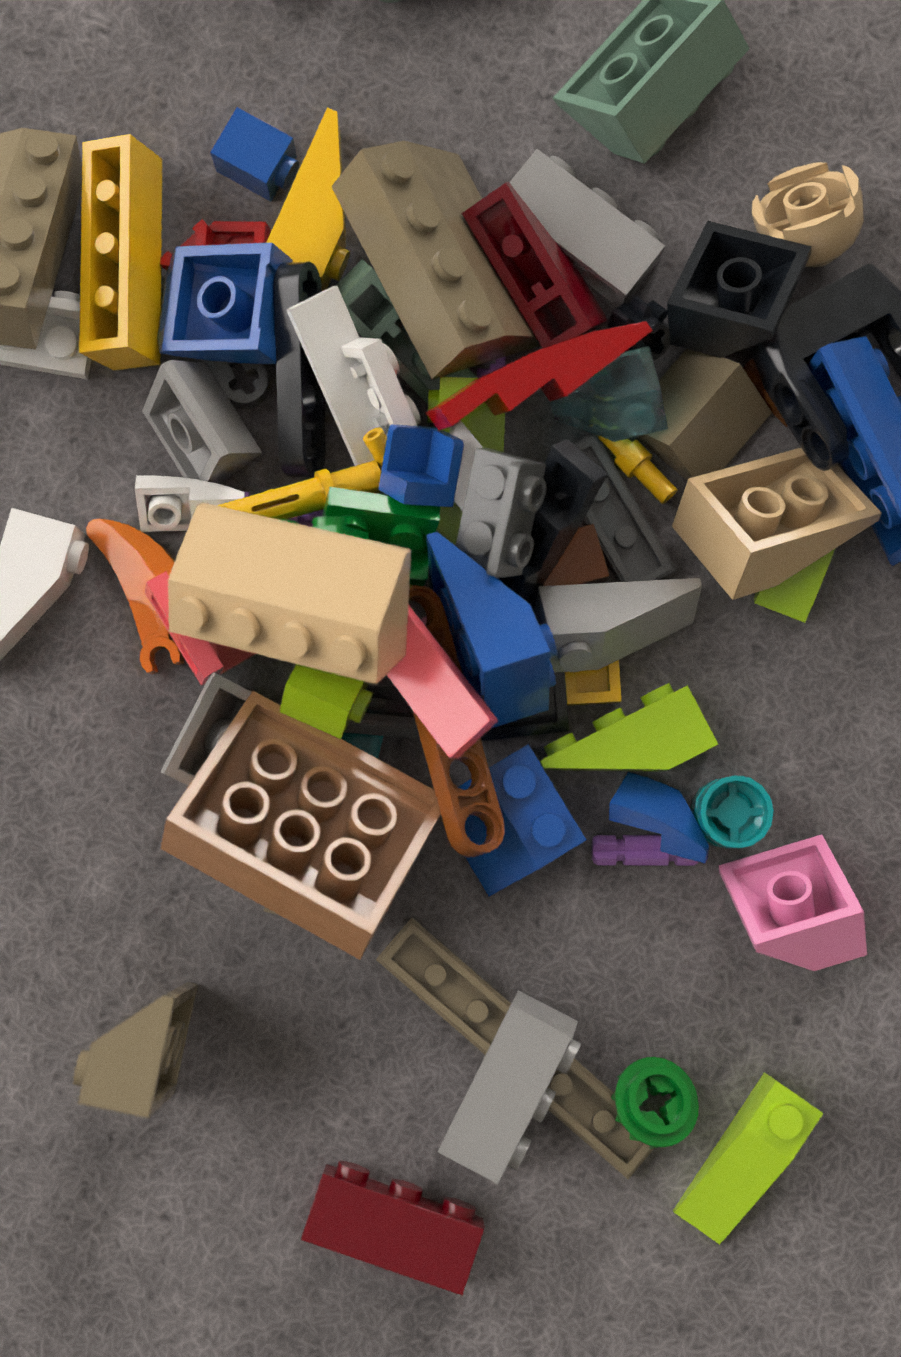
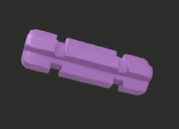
(633, 850)

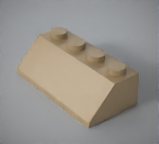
(291, 592)

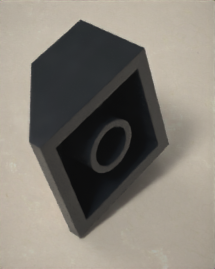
(733, 290)

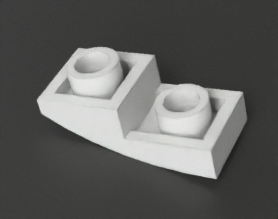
(170, 501)

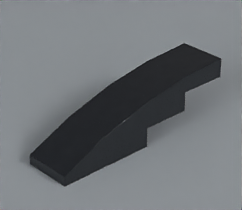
(571, 488)

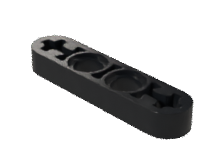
(298, 391)

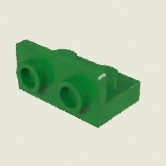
(388, 523)

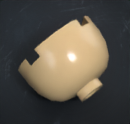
(812, 210)

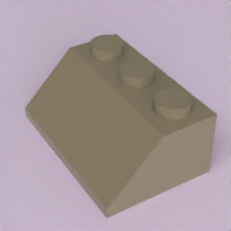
(140, 1059)

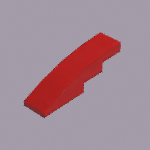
(553, 369)

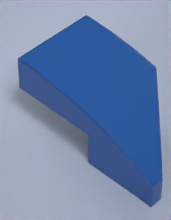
(661, 810)

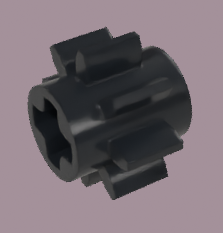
(639, 311)

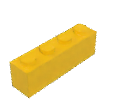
(120, 253)

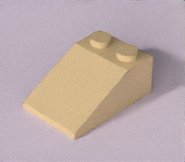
(769, 519)

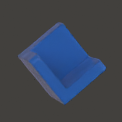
(421, 465)

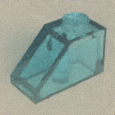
(618, 400)

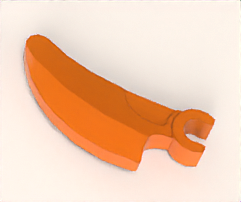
(136, 561)

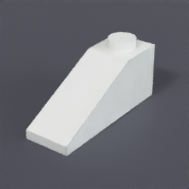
(35, 570)

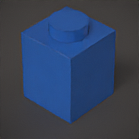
(255, 155)

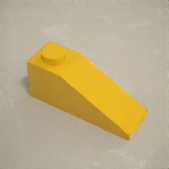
(311, 217)

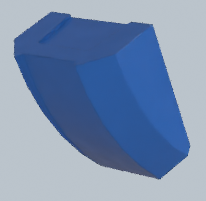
(221, 303)

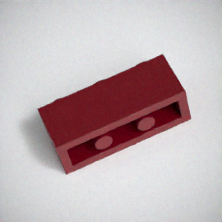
(394, 1227)

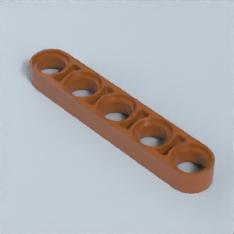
(454, 802)

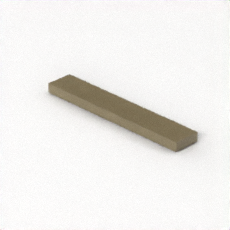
(477, 1013)

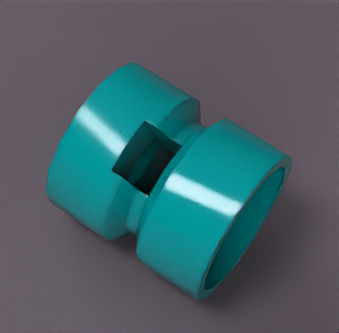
(733, 811)

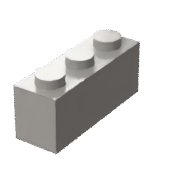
(585, 223)
(511, 1088)

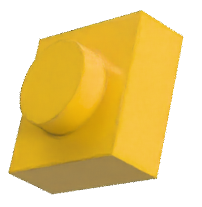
(594, 686)

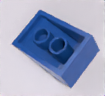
(493, 633)

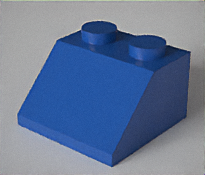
(534, 823)

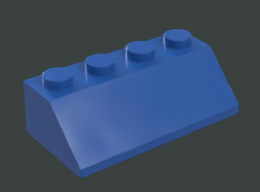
(859, 390)

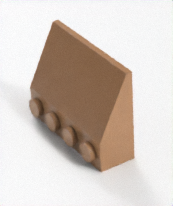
(303, 824)

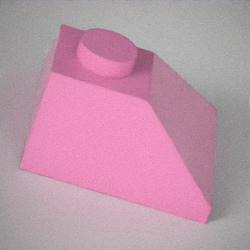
(797, 905)

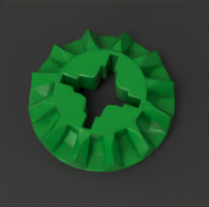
(660, 1078)

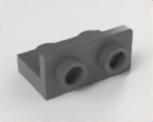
(501, 511)

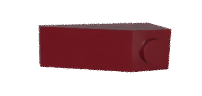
(533, 268)

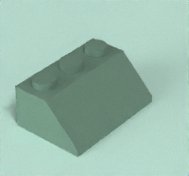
(653, 74)

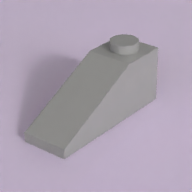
(614, 619)

